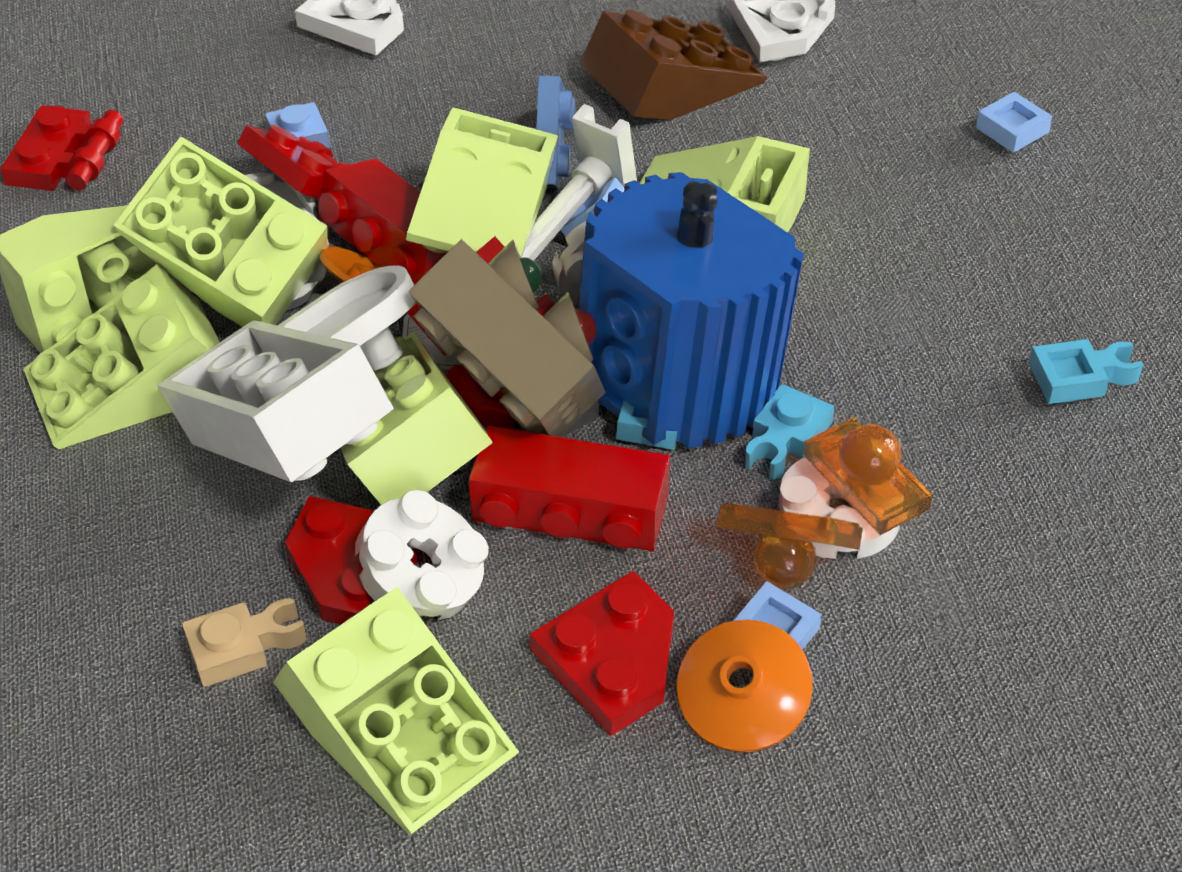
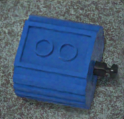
(687, 306)

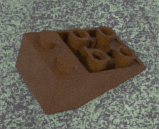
(665, 64)

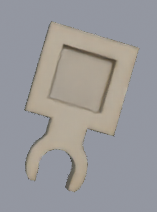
(235, 642)

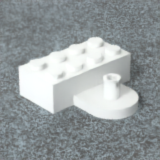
(300, 387)

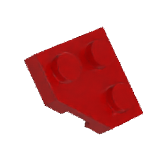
(324, 555)
(611, 651)

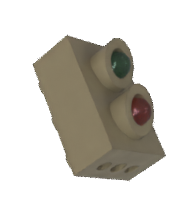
(505, 342)

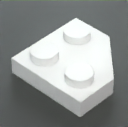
(357, 23)
(781, 26)

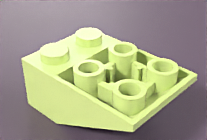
(754, 170)
(482, 183)
(223, 235)
(66, 270)
(111, 363)
(424, 434)
(395, 711)

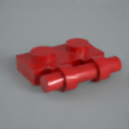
(61, 146)
(290, 157)

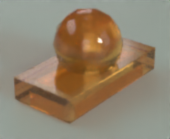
(868, 473)
(786, 549)

